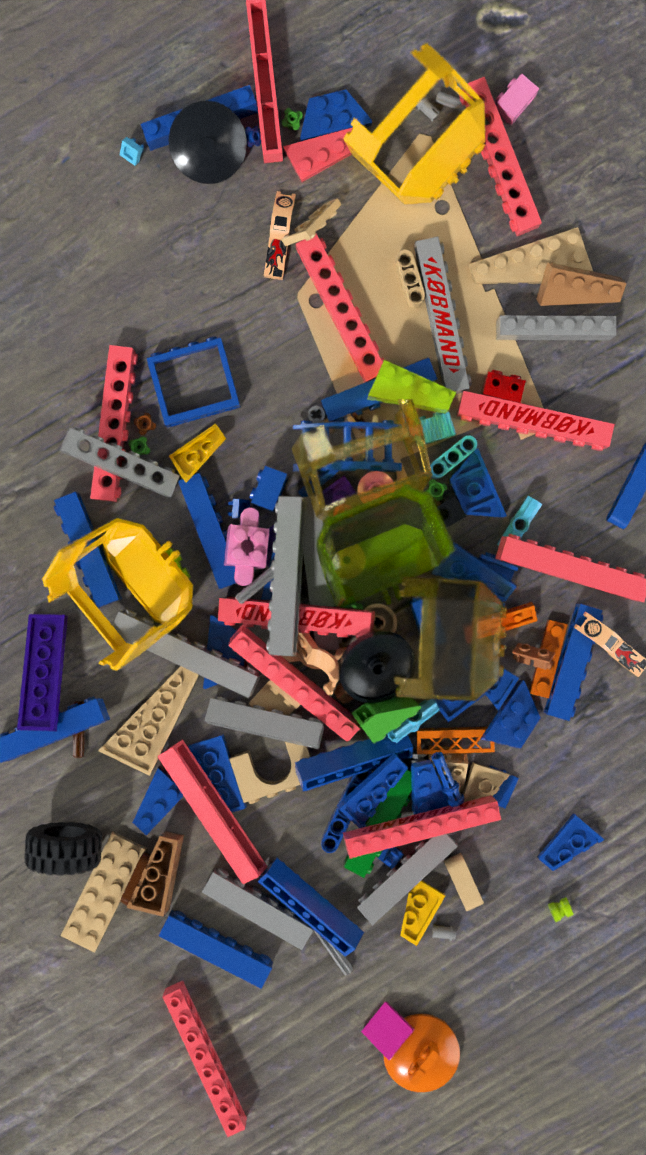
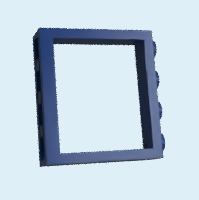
(201, 412)

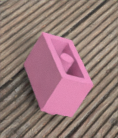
(516, 98)

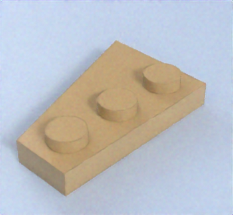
(316, 221)
(483, 782)

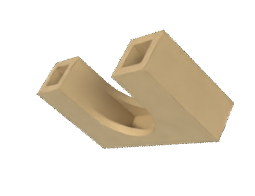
(254, 786)

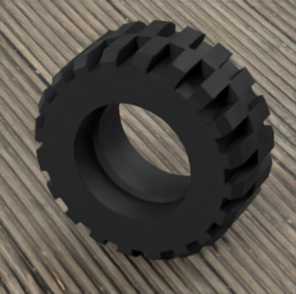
(63, 848)

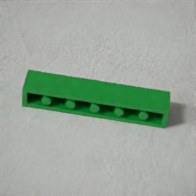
(385, 811)

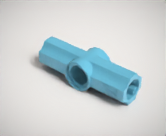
(526, 512)
(428, 709)

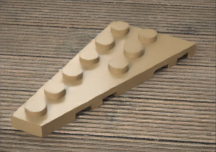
(529, 261)

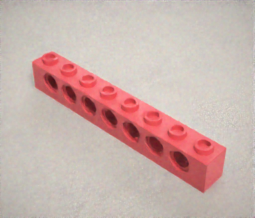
(509, 165)
(306, 250)
(116, 356)
(205, 1058)

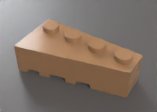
(578, 286)
(158, 879)

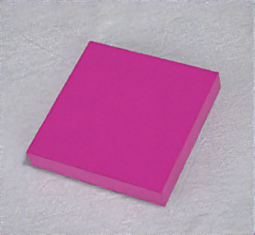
(387, 1030)

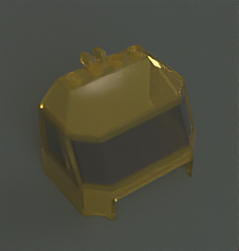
(458, 639)

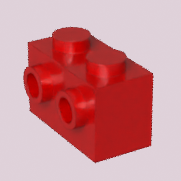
(503, 386)

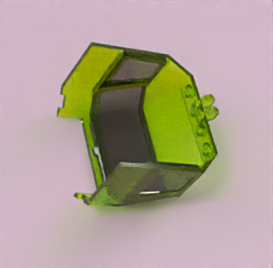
(381, 544)

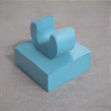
(131, 150)

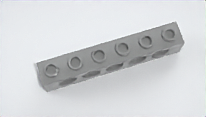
(71, 447)

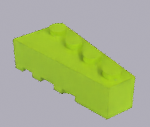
(397, 384)

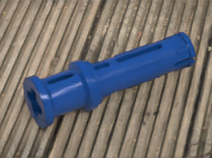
(439, 761)

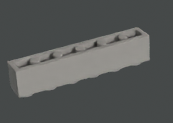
(555, 327)
(265, 723)
(406, 877)
(257, 907)

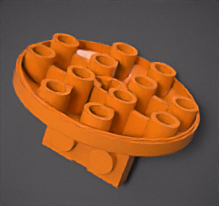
(427, 1056)

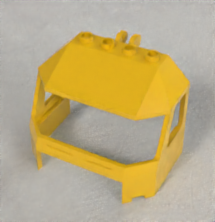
(447, 156)
(143, 569)

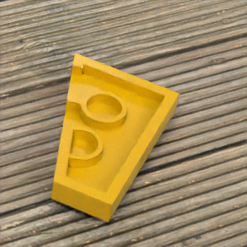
(197, 451)
(420, 909)

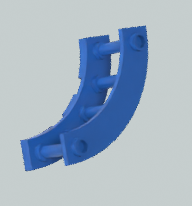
(348, 464)

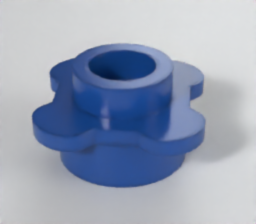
(253, 136)

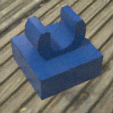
(239, 506)
(391, 856)

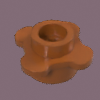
(139, 423)

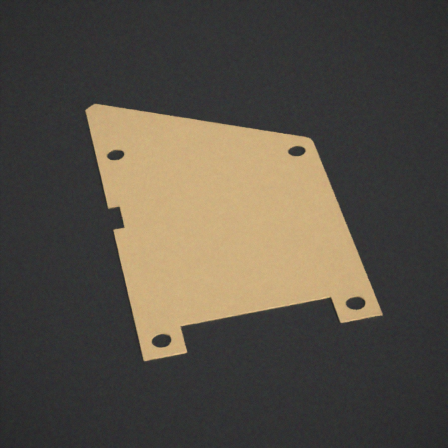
(403, 334)

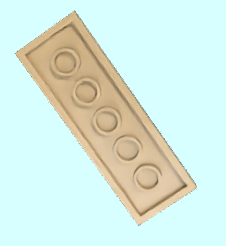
(103, 892)

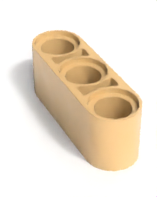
(410, 270)
(463, 882)

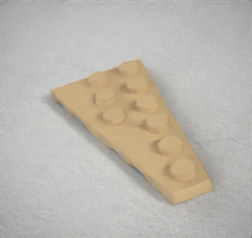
(150, 726)

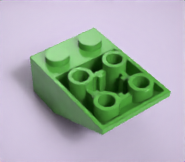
(384, 716)

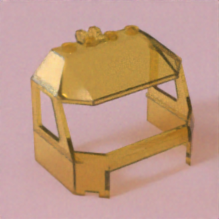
(315, 452)

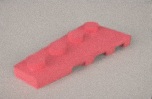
(317, 154)

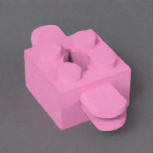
(246, 546)

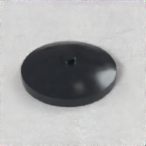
(207, 142)
(373, 663)

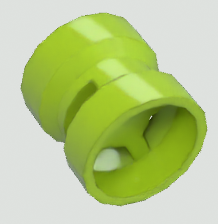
(560, 909)

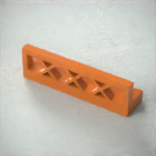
(452, 732)

